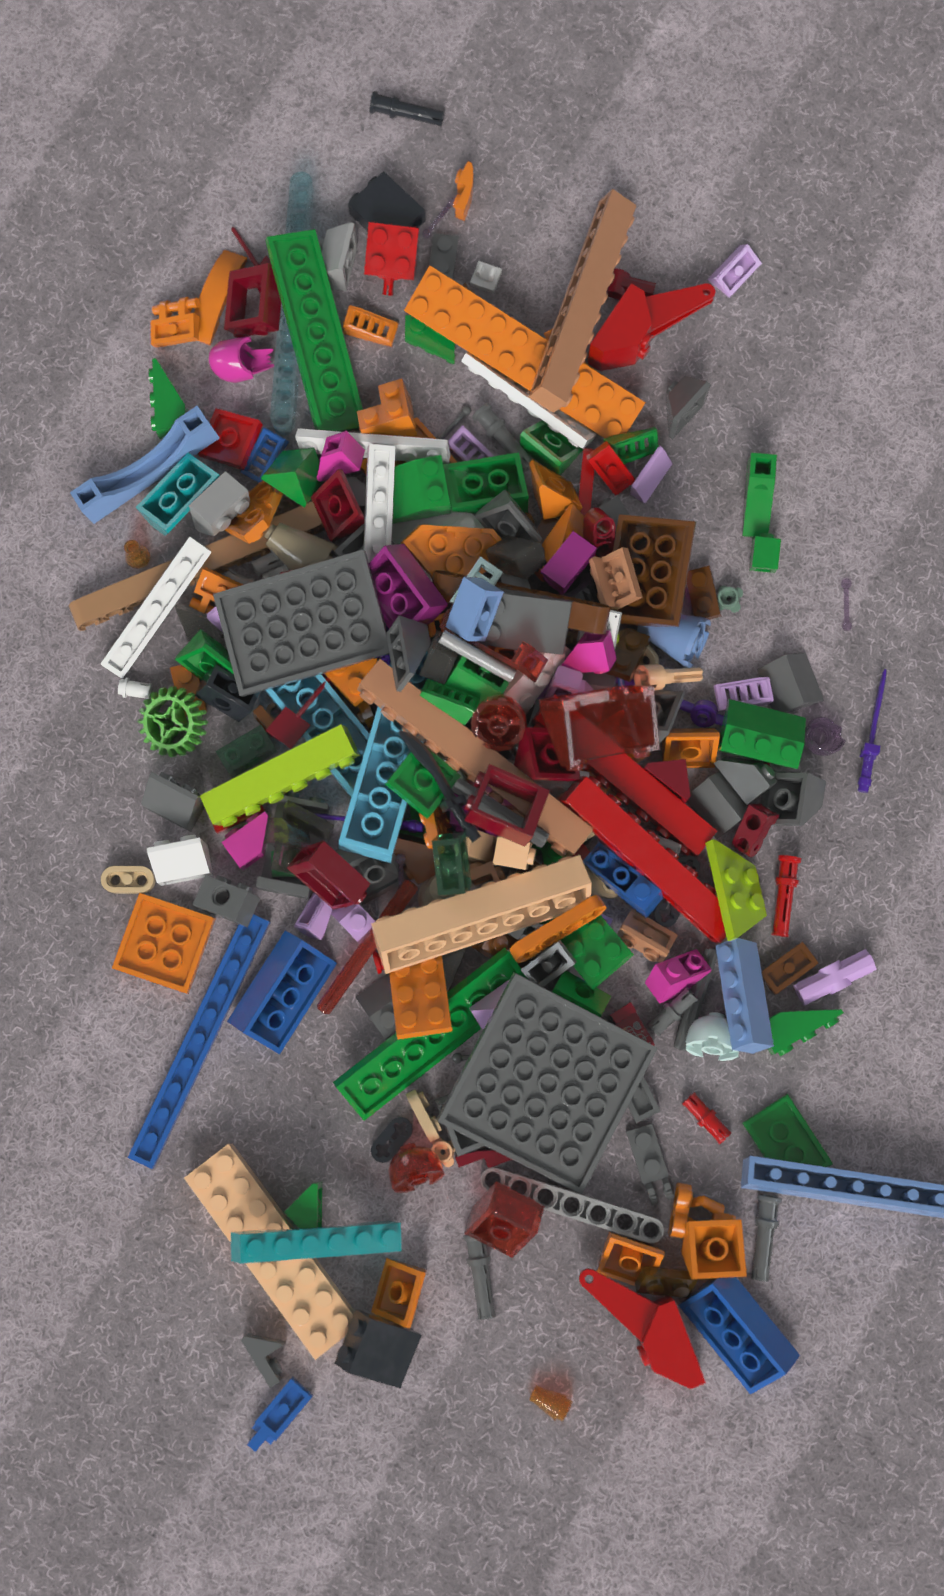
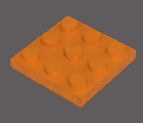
(163, 943)

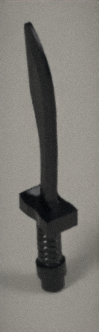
(452, 802)

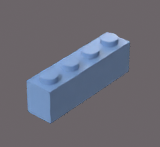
(744, 996)

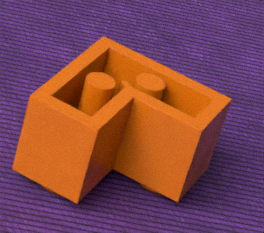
(393, 415)

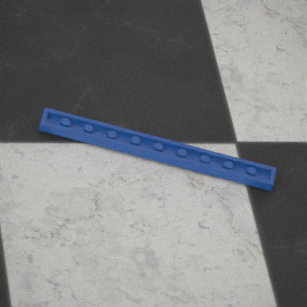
(198, 1042)

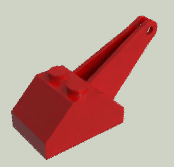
(639, 319)
(656, 1325)

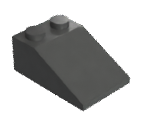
(531, 619)

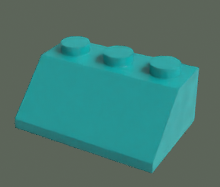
(175, 492)

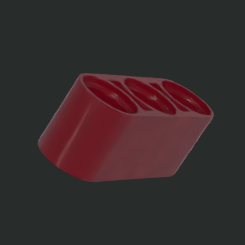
(599, 535)

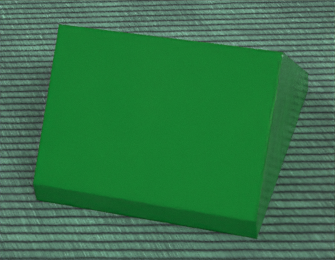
(549, 447)
(295, 474)
(203, 654)
(307, 1208)

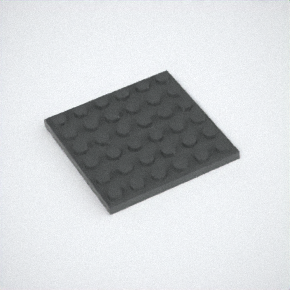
(547, 1083)

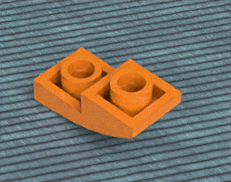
(465, 191)

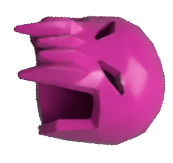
(227, 359)

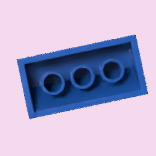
(282, 992)
(740, 1332)

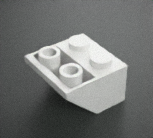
(180, 860)

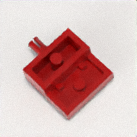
(391, 253)

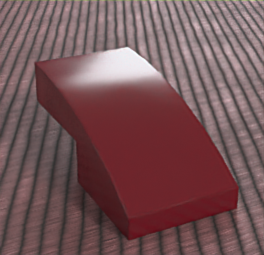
(491, 1157)

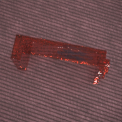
(526, 661)

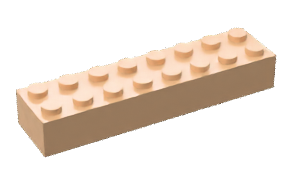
(481, 913)
(297, 1286)

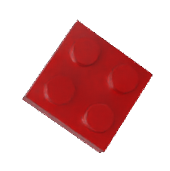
(236, 438)

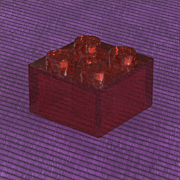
(504, 1219)

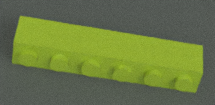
(279, 775)

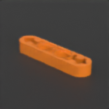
(557, 928)

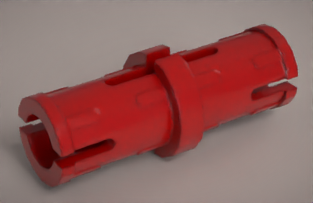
(706, 1118)

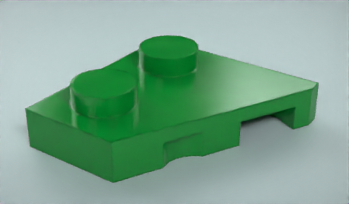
(429, 340)

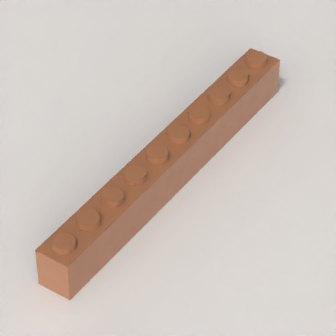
(583, 302)
(466, 753)

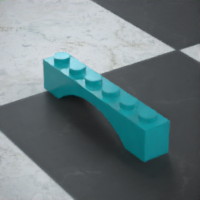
(308, 1243)

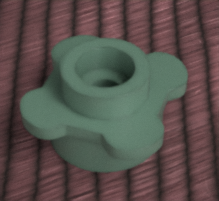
(735, 594)

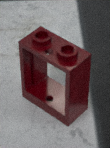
(270, 303)
(516, 786)
(329, 875)

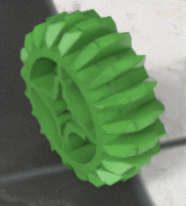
(181, 703)

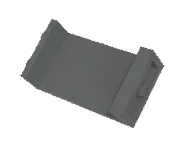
(290, 886)

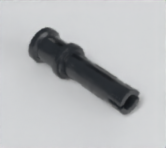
(394, 107)

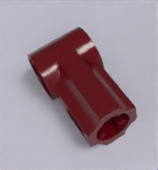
(623, 280)

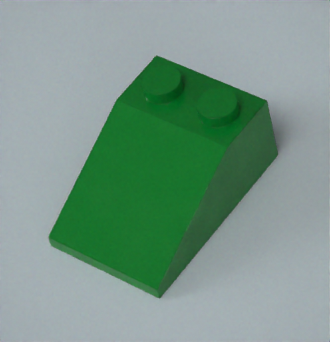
(478, 481)
(420, 490)

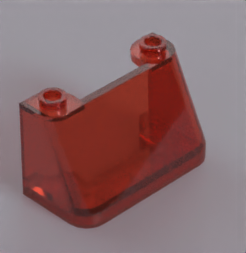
(601, 724)

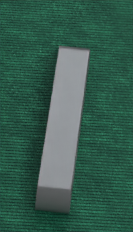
(586, 1203)

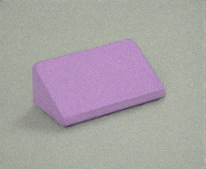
(735, 270)
(651, 475)

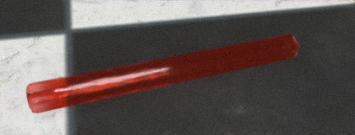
(364, 950)

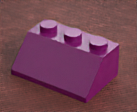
(404, 587)

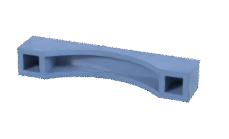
(108, 492)

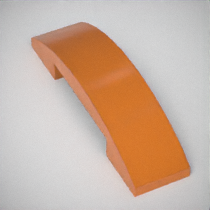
(214, 294)

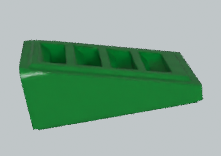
(619, 441)
(450, 700)

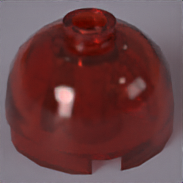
(499, 722)
(414, 1167)

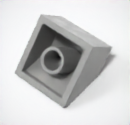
(339, 254)
(219, 505)

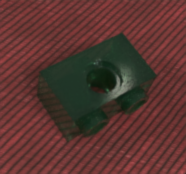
(246, 751)
(451, 863)

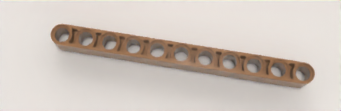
(227, 552)

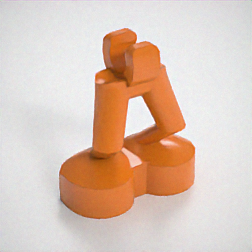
(683, 1201)

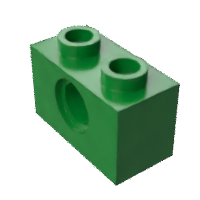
(580, 993)

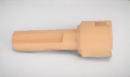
(658, 676)

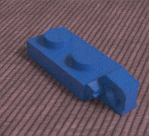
(280, 1413)

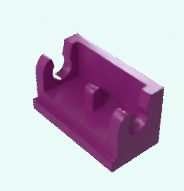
(568, 563)

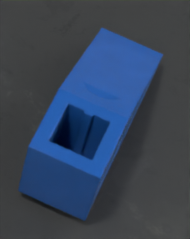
(623, 880)

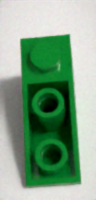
(165, 400)
(758, 493)
(796, 1025)

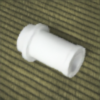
(134, 689)

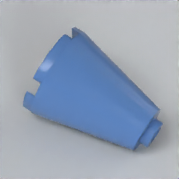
(680, 641)

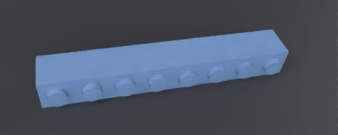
(843, 1186)

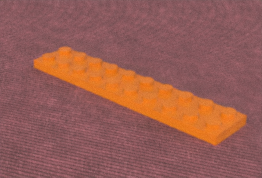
(517, 351)

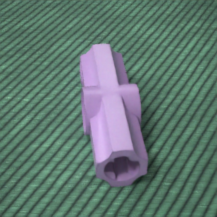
(835, 977)

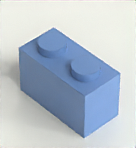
(474, 609)

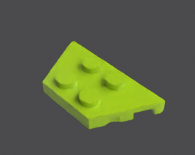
(736, 889)

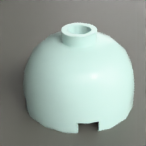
(710, 1036)

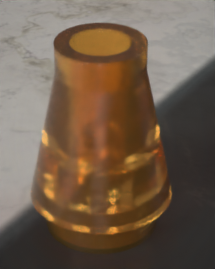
(136, 554)
(551, 1402)

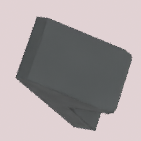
(259, 1350)

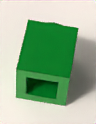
(765, 553)

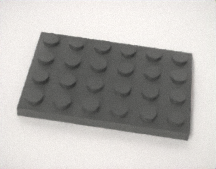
(302, 623)

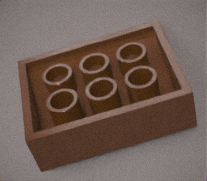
(661, 564)

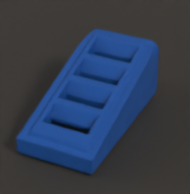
(261, 443)

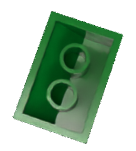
(762, 734)

